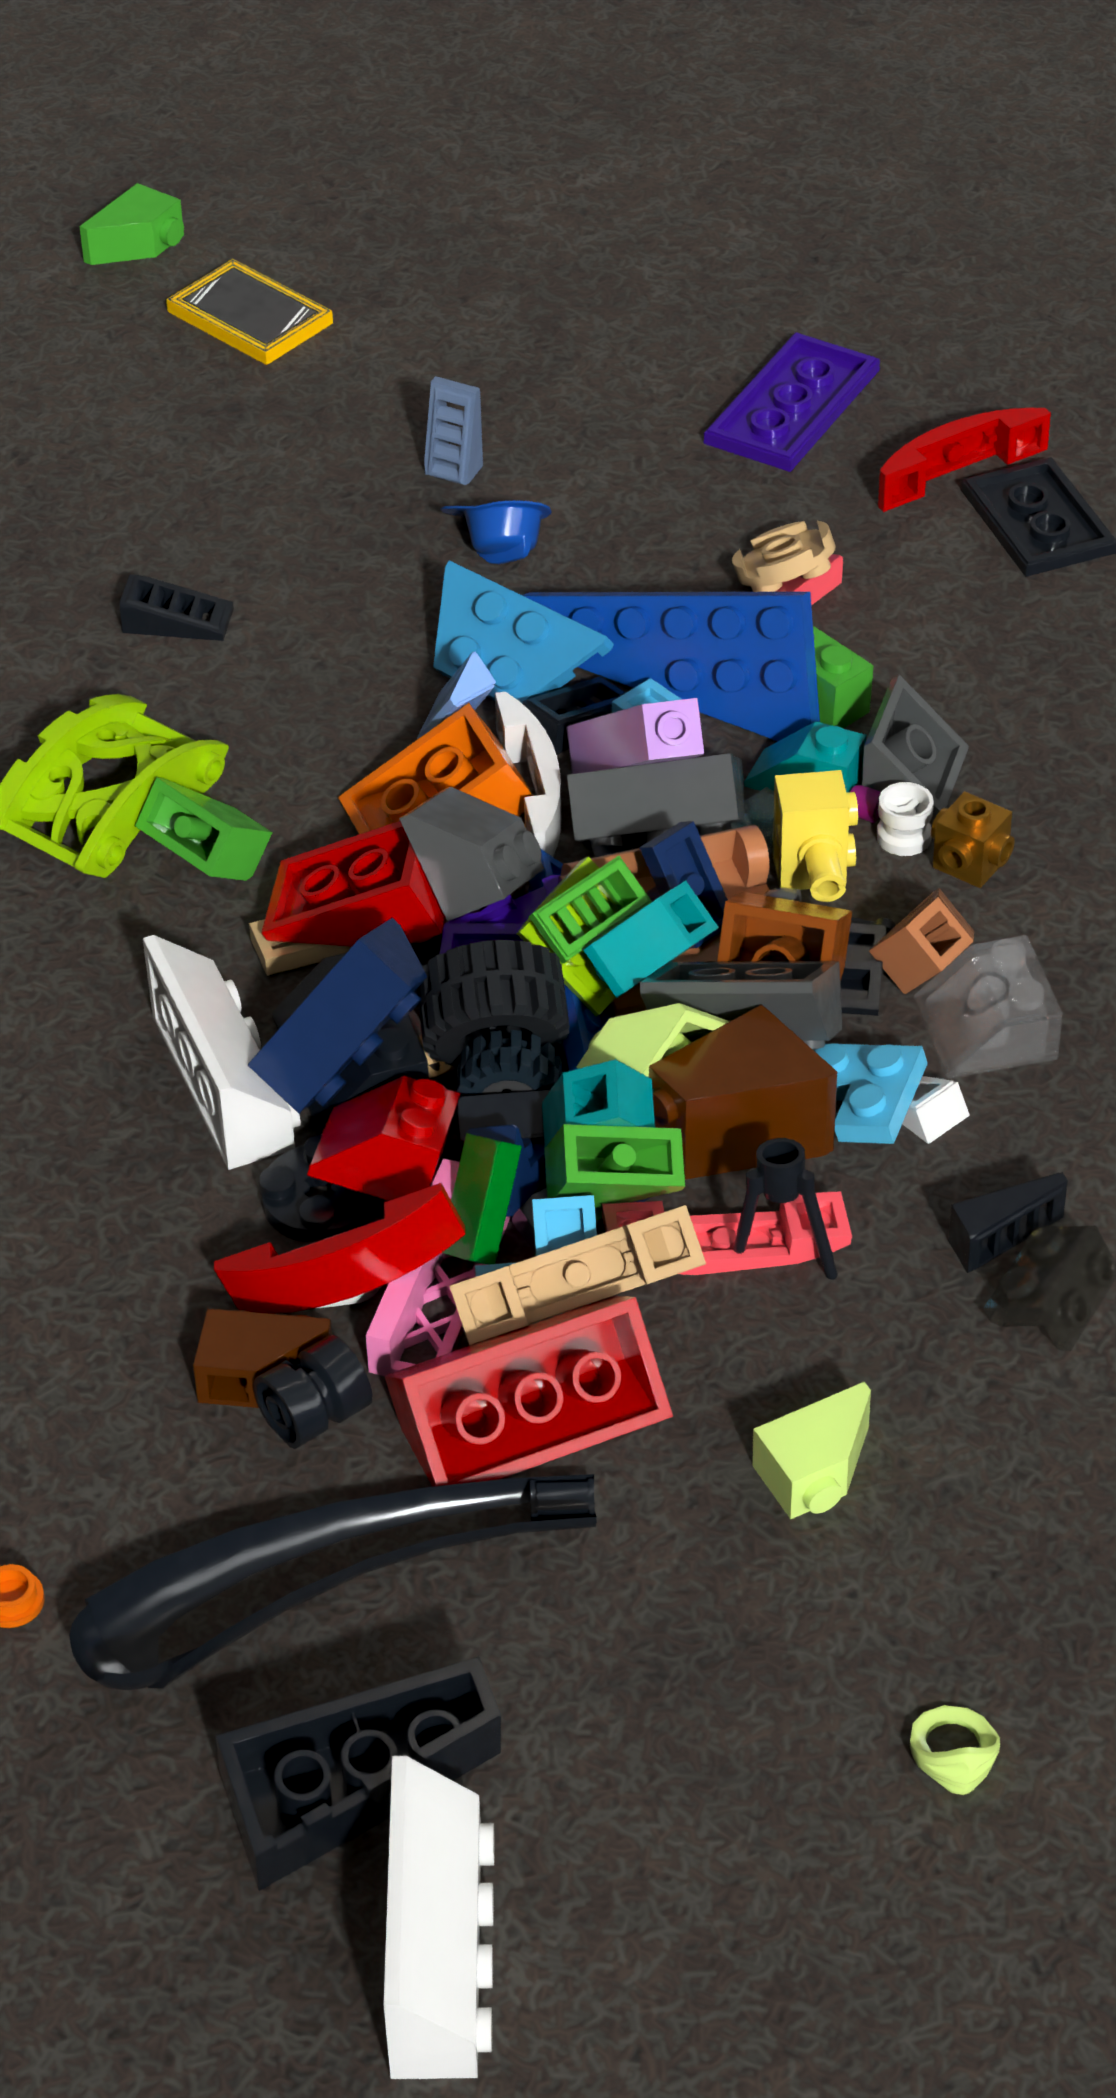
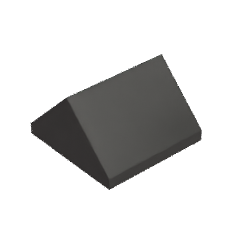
(912, 746)

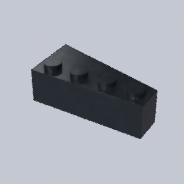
(327, 1769)

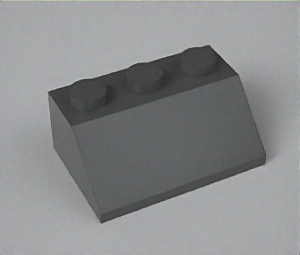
(656, 798)
(796, 992)

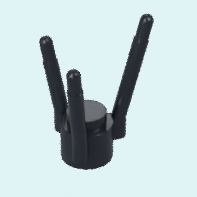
(782, 1179)

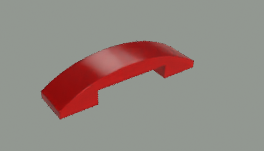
(1004, 433)
(346, 1264)

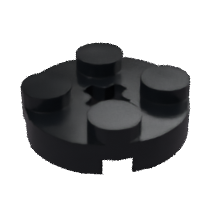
(299, 1217)

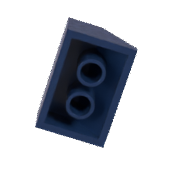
(342, 1018)

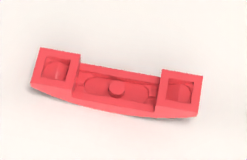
(774, 1239)

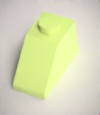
(813, 1451)

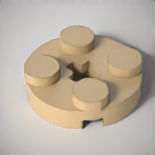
(785, 555)

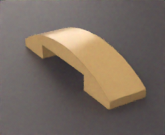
(577, 1274)

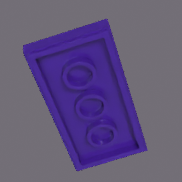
(792, 401)

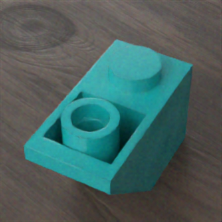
(650, 939)
(599, 1096)

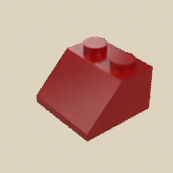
(387, 1138)

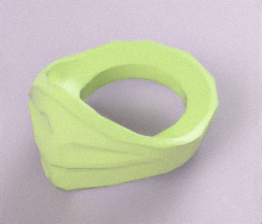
(959, 1768)

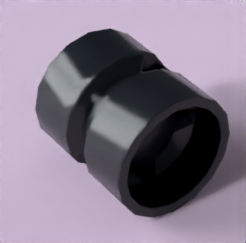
(319, 1388)

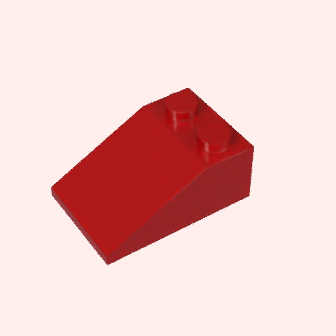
(351, 889)

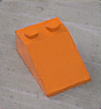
(452, 754)

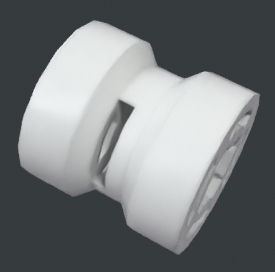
(905, 818)

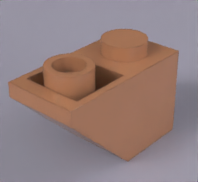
(923, 942)

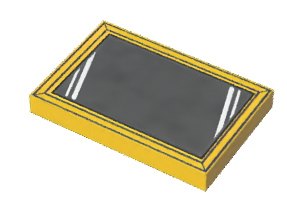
(249, 311)

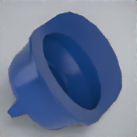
(502, 529)

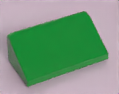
(483, 1196)

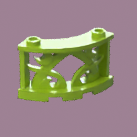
(106, 730)

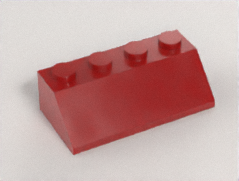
(531, 1394)

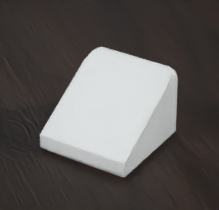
(935, 1108)

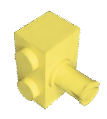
(813, 832)

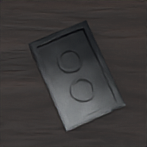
(1039, 516)

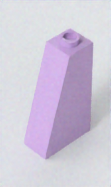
(637, 736)

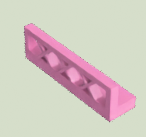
(403, 1301)

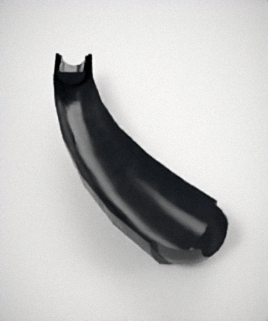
(122, 1624)

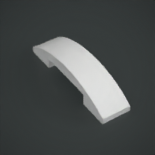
(528, 741)

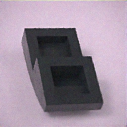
(862, 973)

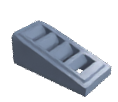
(448, 460)

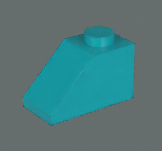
(809, 750)

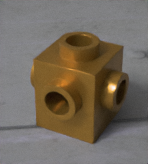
(972, 839)

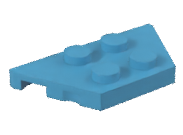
(516, 638)

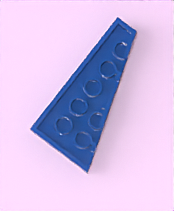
(734, 651)

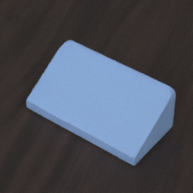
(467, 685)

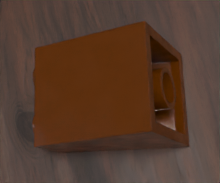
(742, 1089)

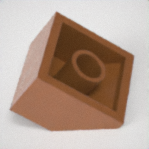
(782, 930)

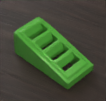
(622, 889)

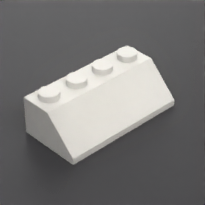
(212, 1051)
(435, 1926)

